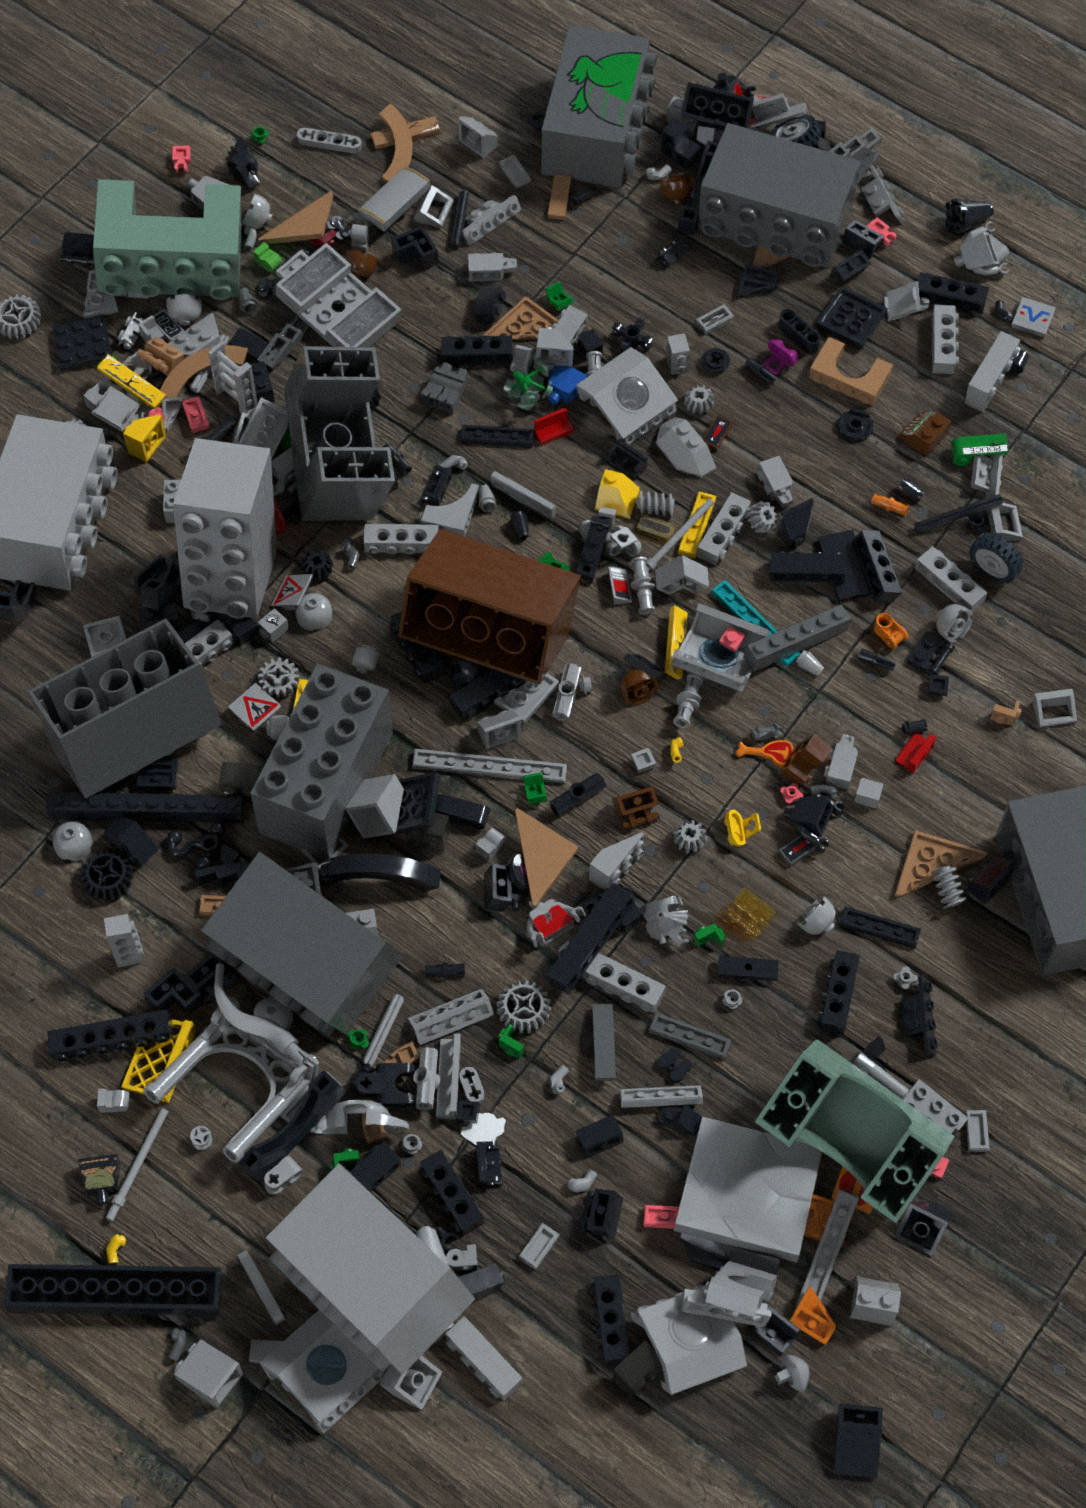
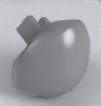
(795, 1371)

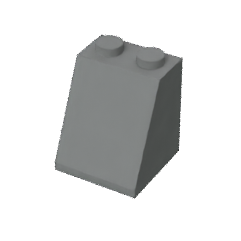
(376, 806)
(875, 1301)
(208, 1373)

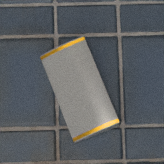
(395, 198)

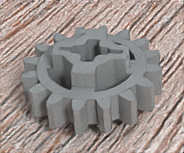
(269, 676)

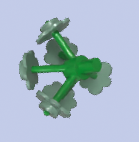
(529, 386)

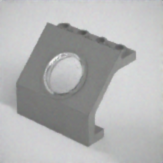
(629, 395)

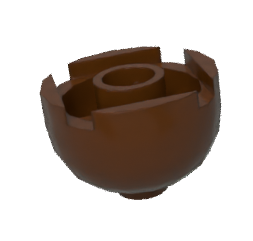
(677, 187)
(361, 265)
(637, 687)

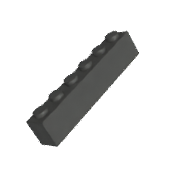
(797, 637)

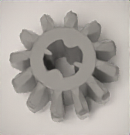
(699, 399)
(762, 517)
(690, 836)

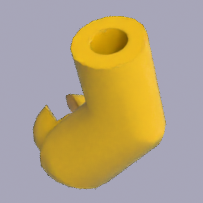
(674, 751)
(112, 1247)

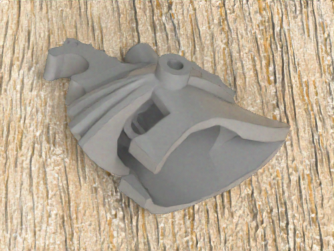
(666, 920)

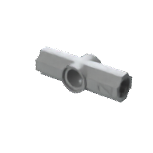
(568, 683)
(426, 1078)

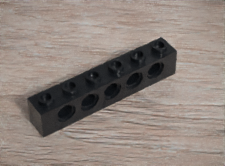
(60, 1038)

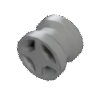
(200, 1133)

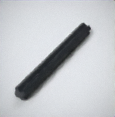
(958, 513)

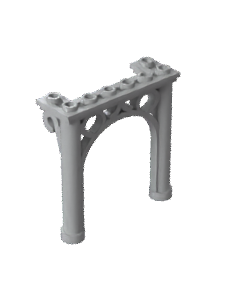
(203, 1046)

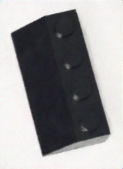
(716, 106)

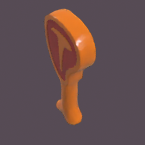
(776, 751)

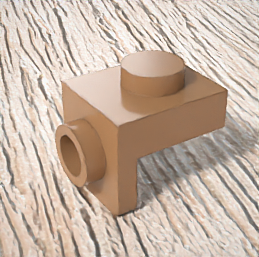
(1006, 715)

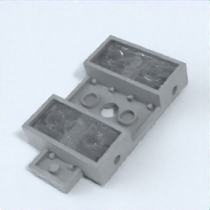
(325, 278)

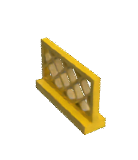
(183, 1040)

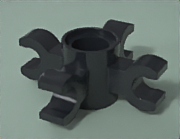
(628, 332)

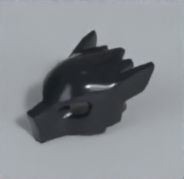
(243, 164)

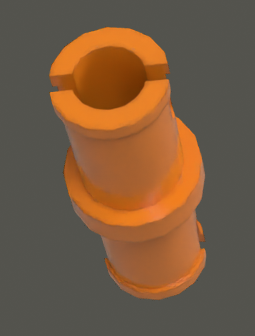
(890, 504)

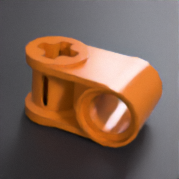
(892, 633)

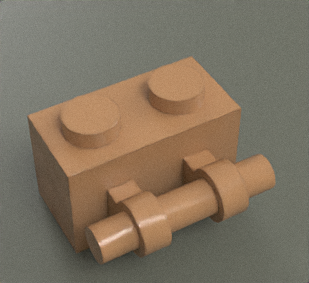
(161, 355)

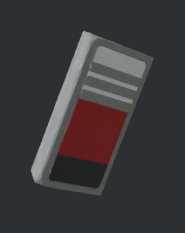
(619, 585)

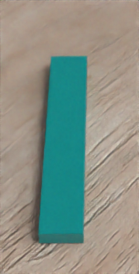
(743, 610)

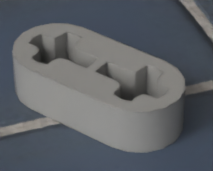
(476, 1083)

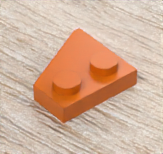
(813, 1317)

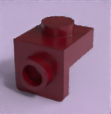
(327, 238)

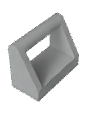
(421, 213)
(996, 524)
(1051, 699)

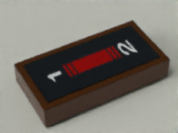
(717, 432)

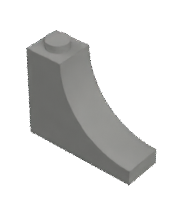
(454, 516)

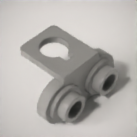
(627, 542)

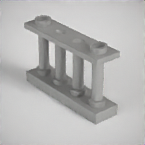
(233, 379)

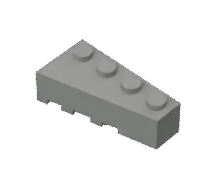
(992, 371)

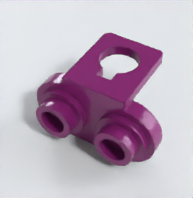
(780, 353)

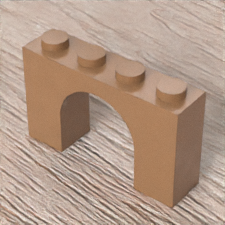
(864, 388)

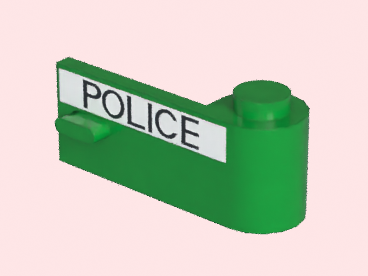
(965, 447)

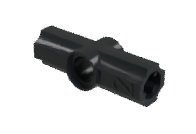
(568, 800)

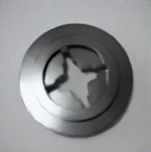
(717, 354)

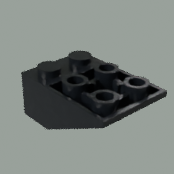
(858, 1440)

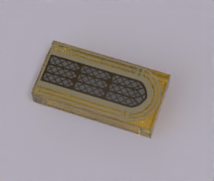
(656, 528)

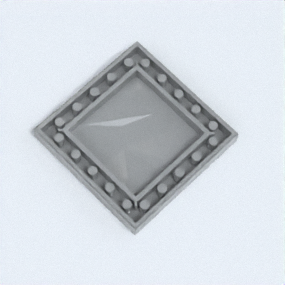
(748, 1190)

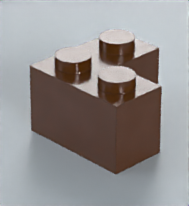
(805, 758)

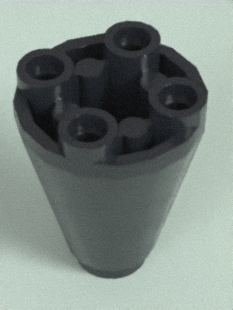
(965, 214)

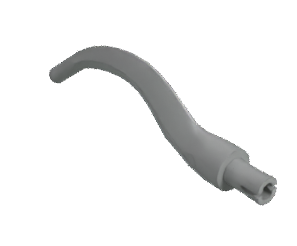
(257, 1025)

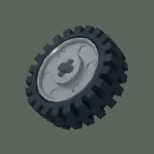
(799, 130)
(996, 557)

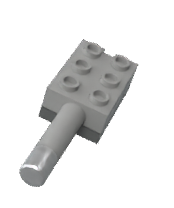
(919, 1096)

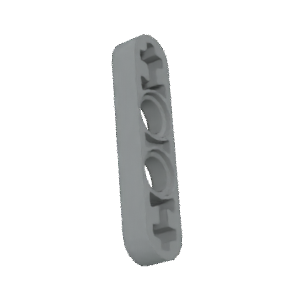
(328, 142)
(261, 1287)

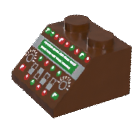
(926, 431)

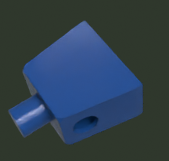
(564, 384)

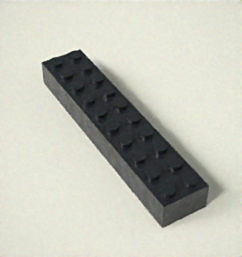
(113, 1289)

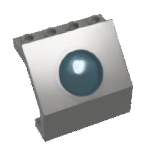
(706, 657)
(322, 1370)

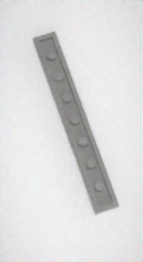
(487, 765)

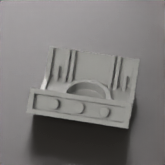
(689, 1344)

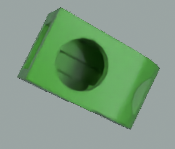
(266, 258)

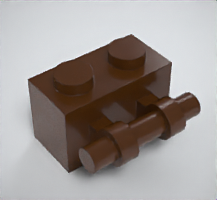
(635, 802)

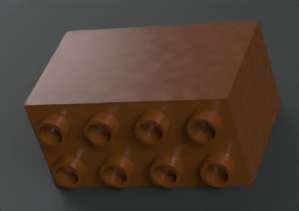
(489, 606)

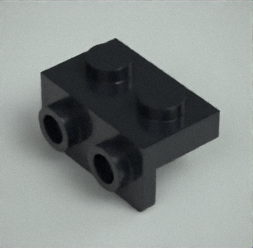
(777, 1333)

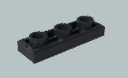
(760, 968)

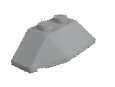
(685, 448)

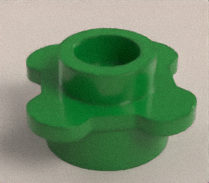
(259, 134)
(353, 1035)

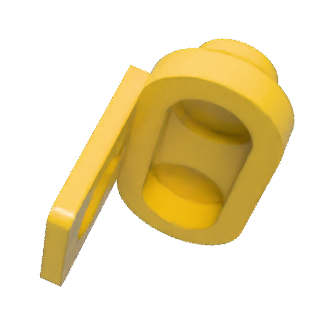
(738, 827)

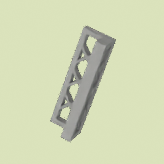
(451, 1017)
(449, 1078)
(694, 1303)

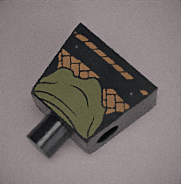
(100, 1176)

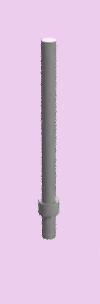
(652, 562)
(119, 1199)

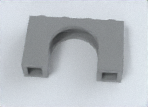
(740, 1288)

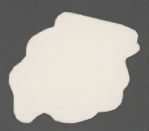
(485, 1130)

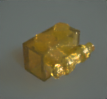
(753, 906)

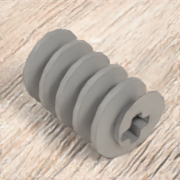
(654, 503)
(949, 886)

